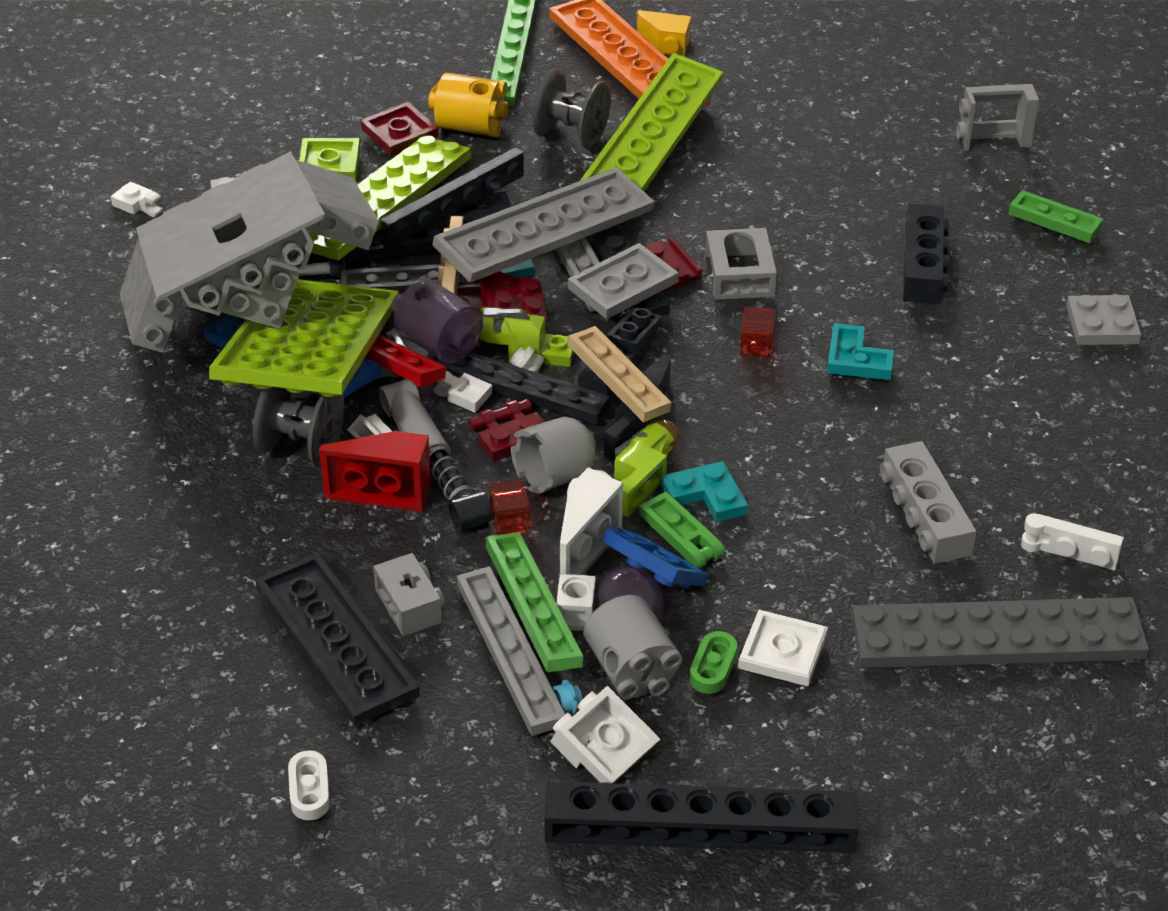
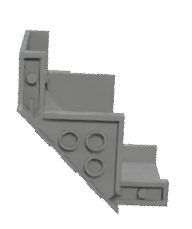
(239, 246)

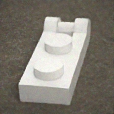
(1071, 541)

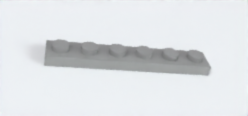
(510, 650)

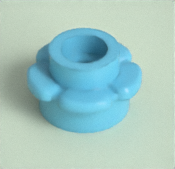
(568, 696)

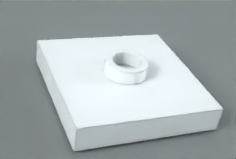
(783, 647)

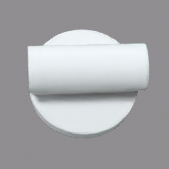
(527, 359)

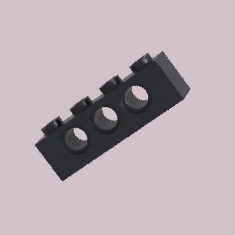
(924, 252)

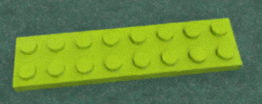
(658, 120)
(401, 183)

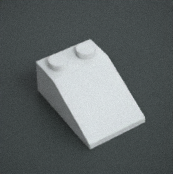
(591, 506)

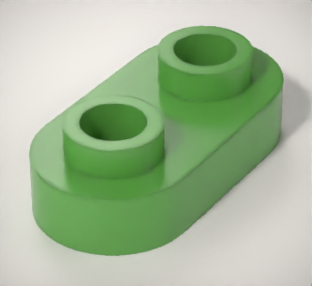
(709, 668)

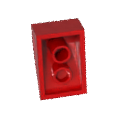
(378, 470)

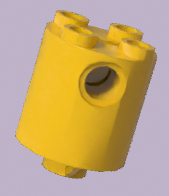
(469, 104)

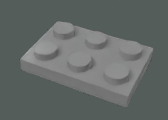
(622, 280)

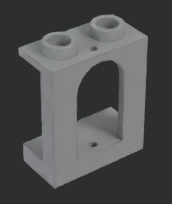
(1021, 128)
(741, 281)

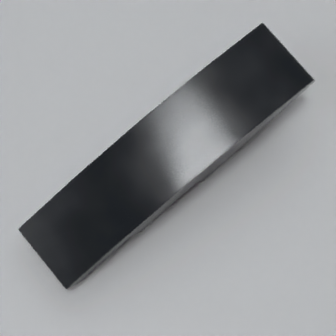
(626, 421)

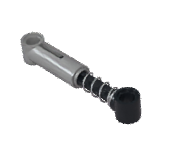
(465, 505)

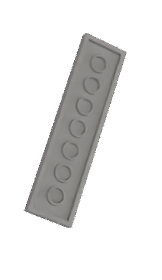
(542, 224)

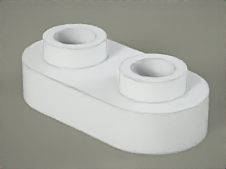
(308, 792)

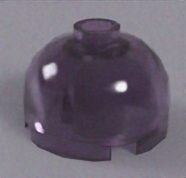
(631, 581)

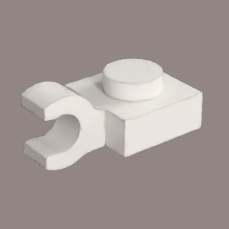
(136, 198)
(464, 391)

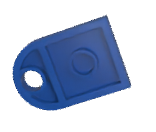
(647, 554)

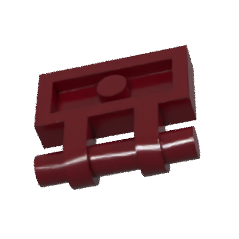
(497, 438)

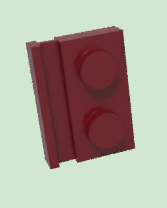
(678, 259)

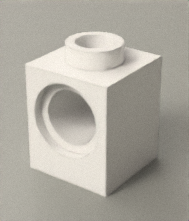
(576, 599)

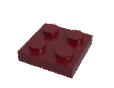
(398, 127)
(512, 292)

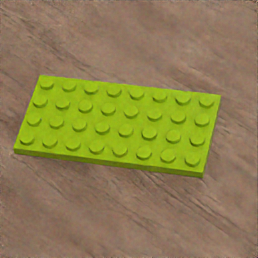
(317, 345)

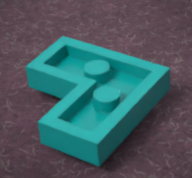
(852, 359)
(707, 483)

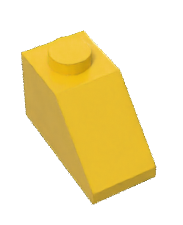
(665, 31)

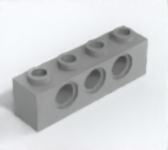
(928, 502)

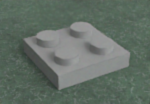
(1103, 320)

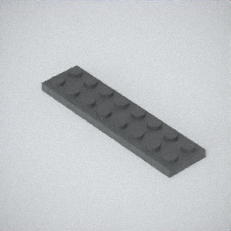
(998, 632)

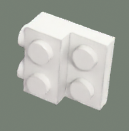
(603, 736)

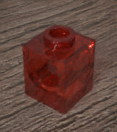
(757, 331)
(509, 507)

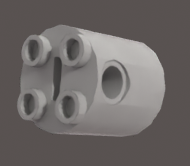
(632, 647)

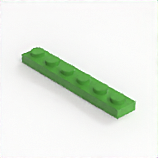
(534, 602)

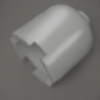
(553, 453)

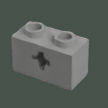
(408, 594)

